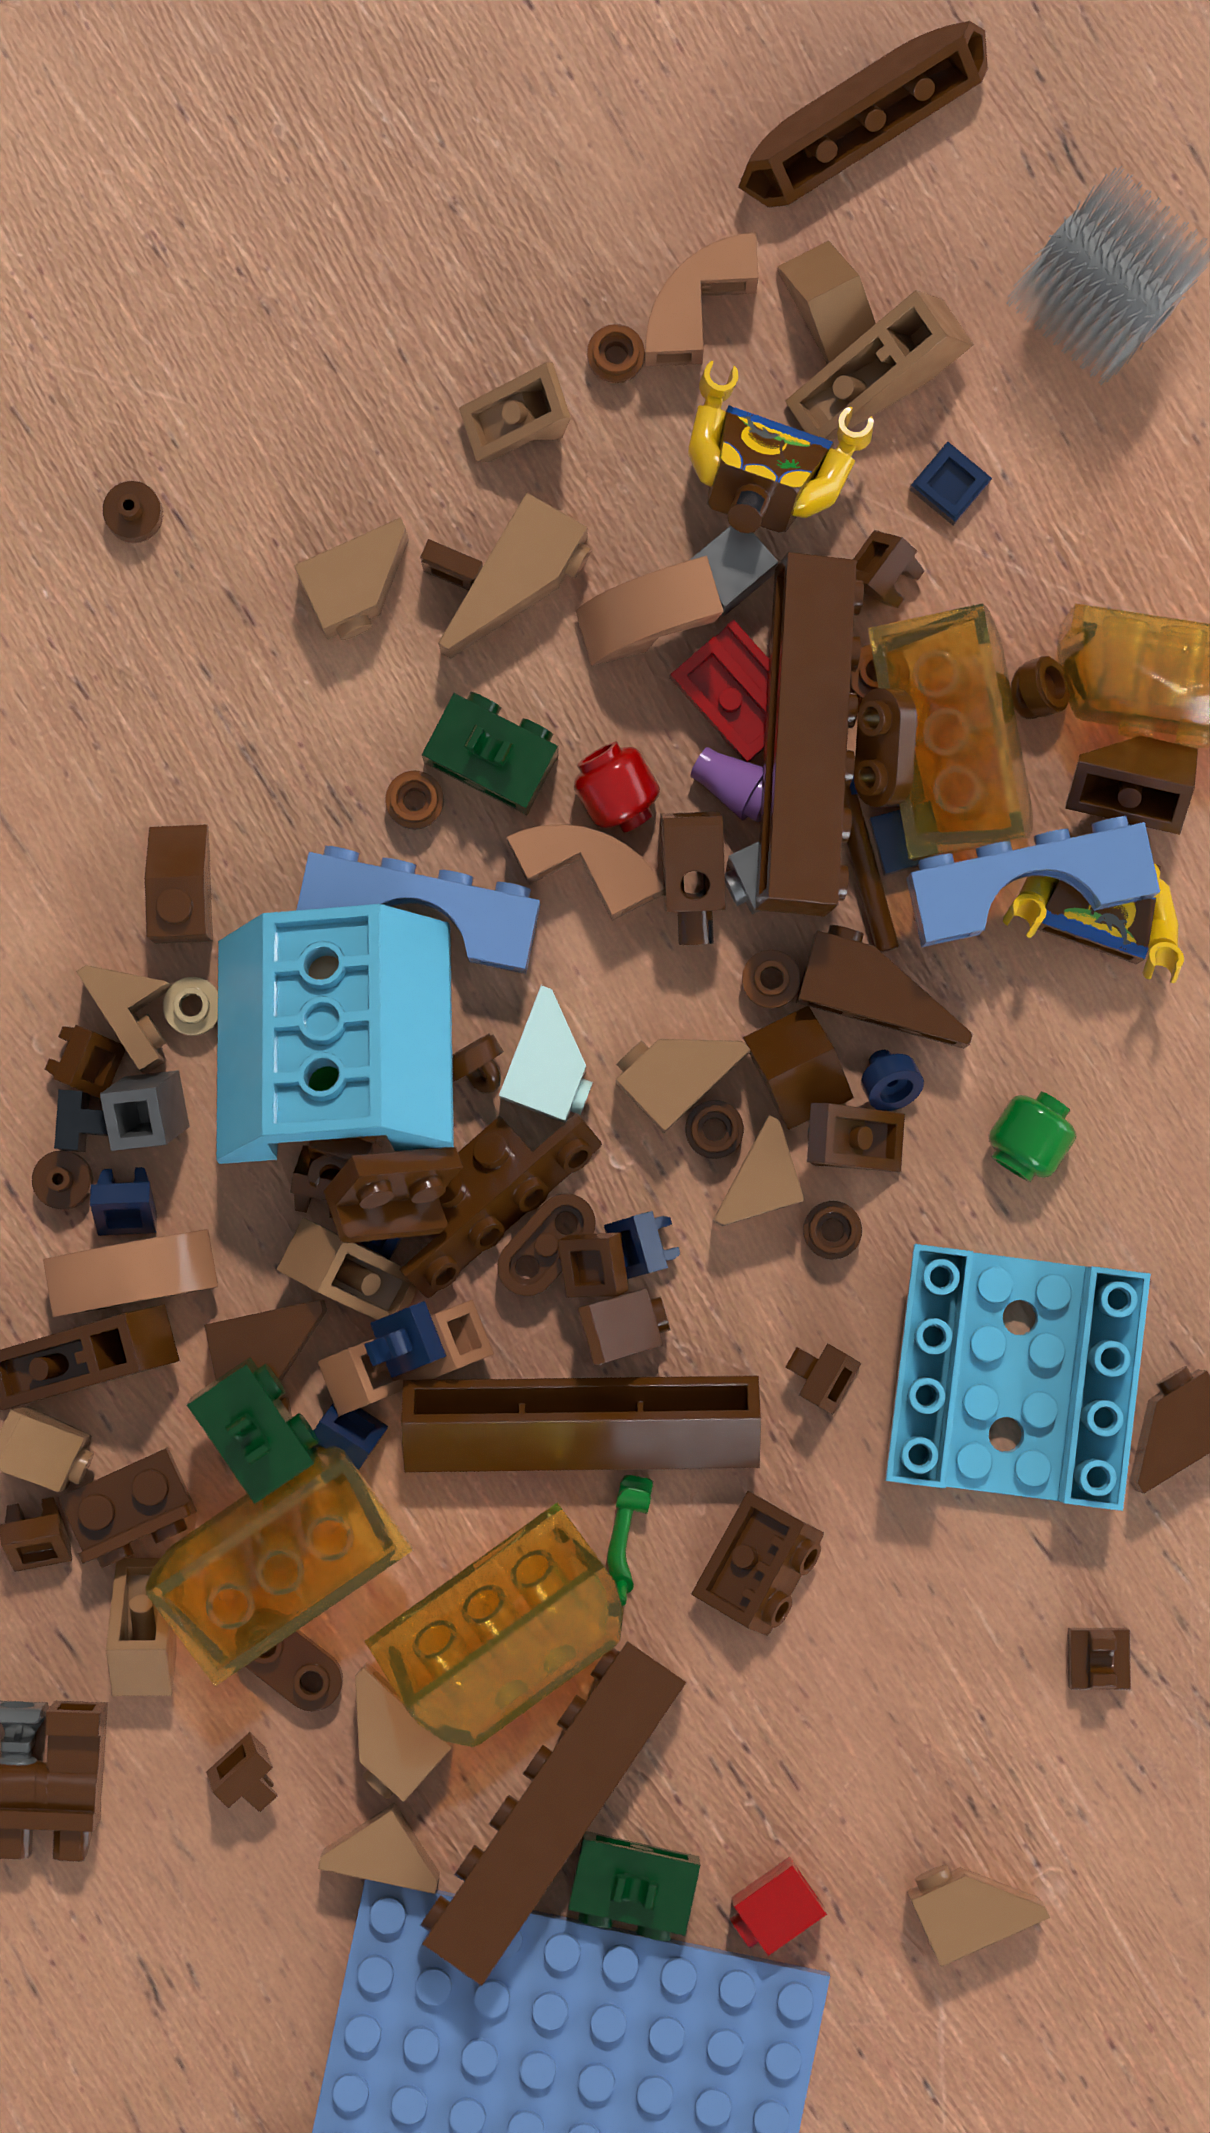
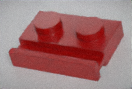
(729, 688)

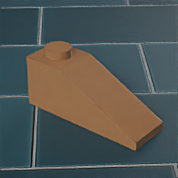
(882, 365)
(521, 570)

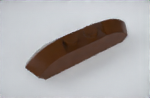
(865, 113)

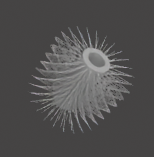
(1111, 275)

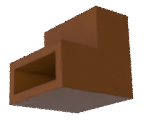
(798, 1066)

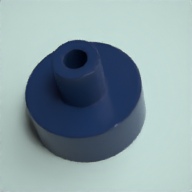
(891, 1081)

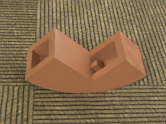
(675, 320)
(641, 610)
(615, 869)
(130, 1272)
(357, 1383)

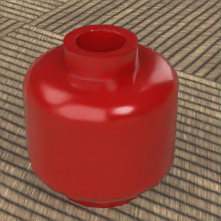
(616, 787)

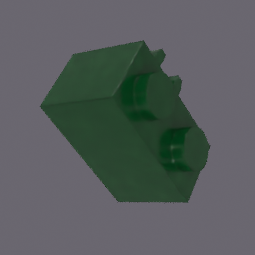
(491, 751)
(254, 1428)
(633, 1886)

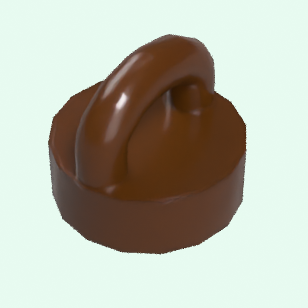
(1039, 688)
(476, 1055)

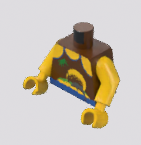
(763, 468)
(1119, 931)

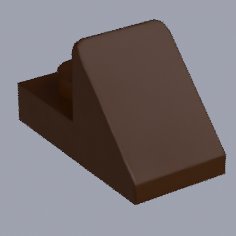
(855, 1137)

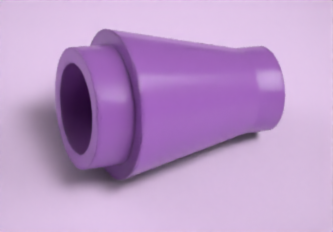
(731, 781)

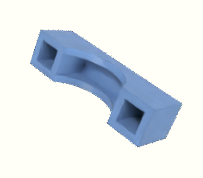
(1105, 867)
(494, 923)

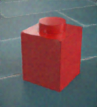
(776, 1908)

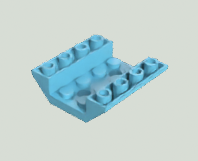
(374, 1020)
(1061, 1381)

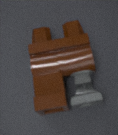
(55, 1793)

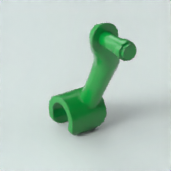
(632, 1496)

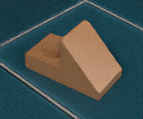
(516, 414)
(119, 998)

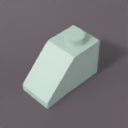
(547, 1064)

